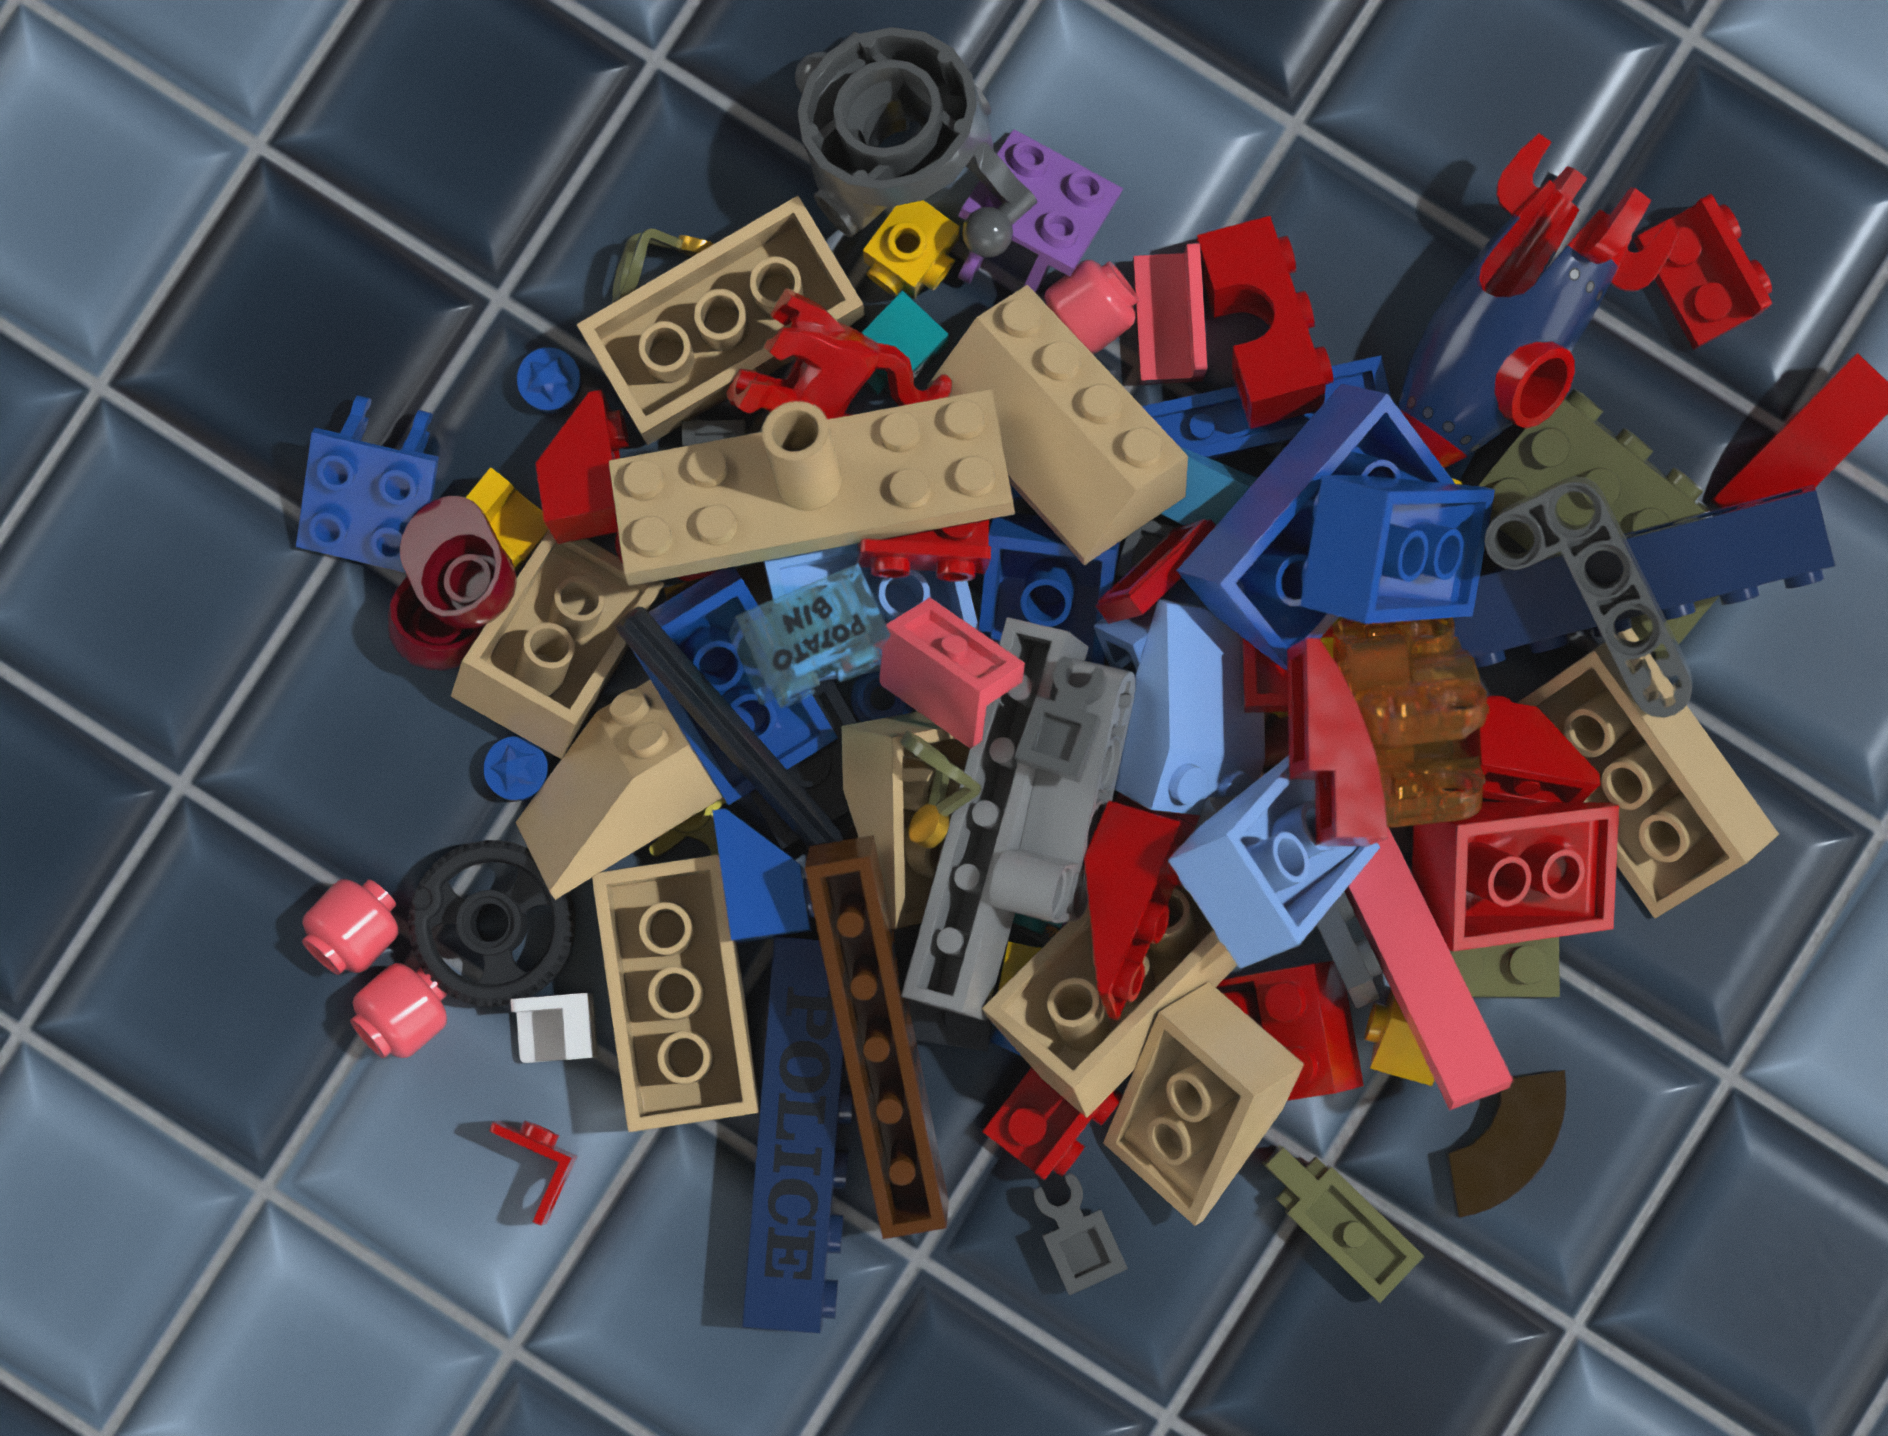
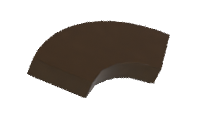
(1511, 1146)

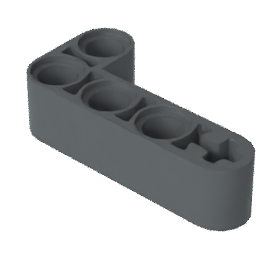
(1603, 599)

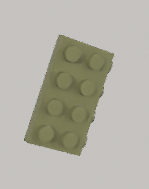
(1581, 446)

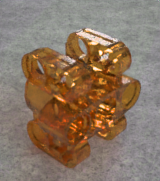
(1415, 722)

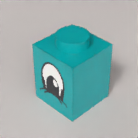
(909, 330)

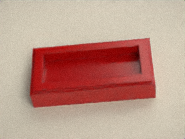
(1153, 573)

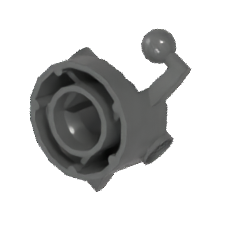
(875, 89)

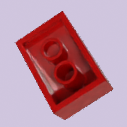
(1519, 872)

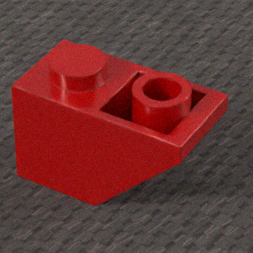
(576, 471)

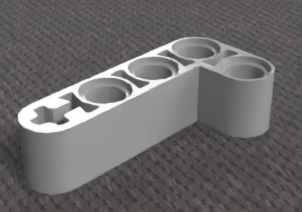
(1048, 869)

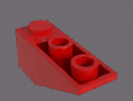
(1128, 896)

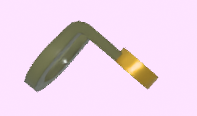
(634, 253)
(932, 820)

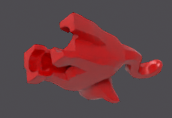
(829, 366)

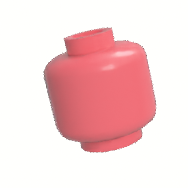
(1093, 303)
(350, 926)
(399, 1011)

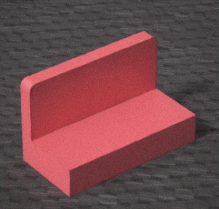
(1170, 317)
(946, 669)

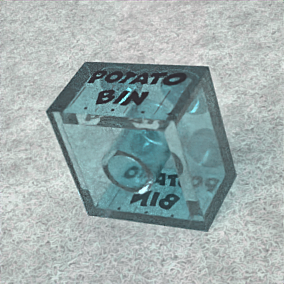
(810, 636)

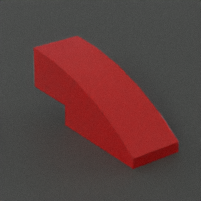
(1814, 436)
(1333, 749)

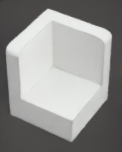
(556, 1027)

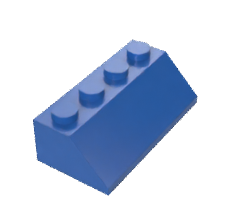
(1256, 554)

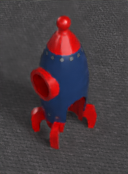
(1510, 321)

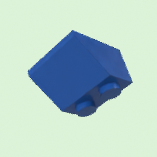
(761, 884)

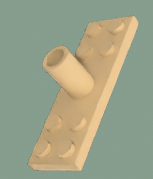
(810, 486)

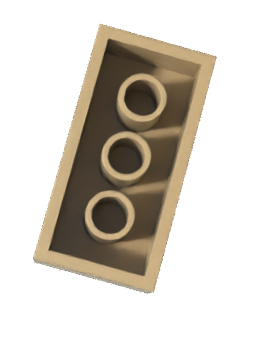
(693, 328)
(675, 994)

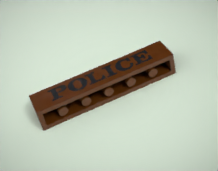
(877, 1036)

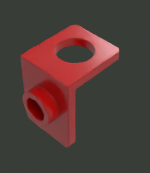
(542, 1142)

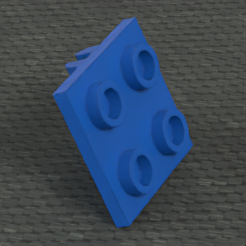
(363, 492)

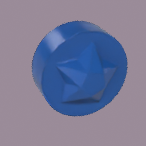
(549, 380)
(516, 768)

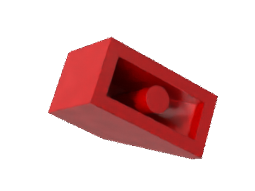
(1528, 757)

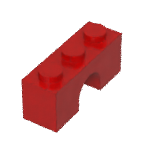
(1250, 273)

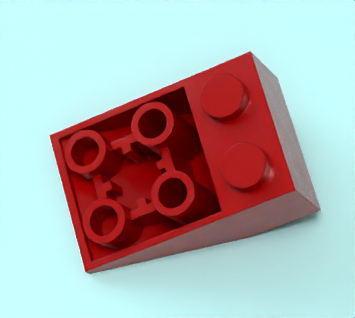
(1310, 1017)

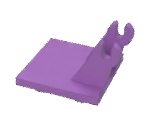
(1067, 211)

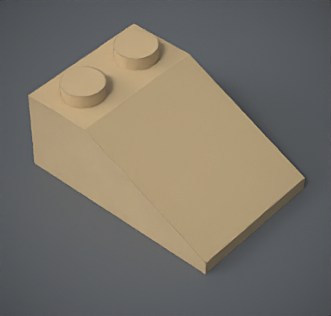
(554, 643)
(885, 790)
(614, 791)
(1200, 1100)

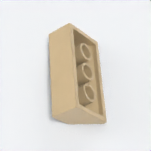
(1067, 426)
(1677, 796)
(1060, 1021)

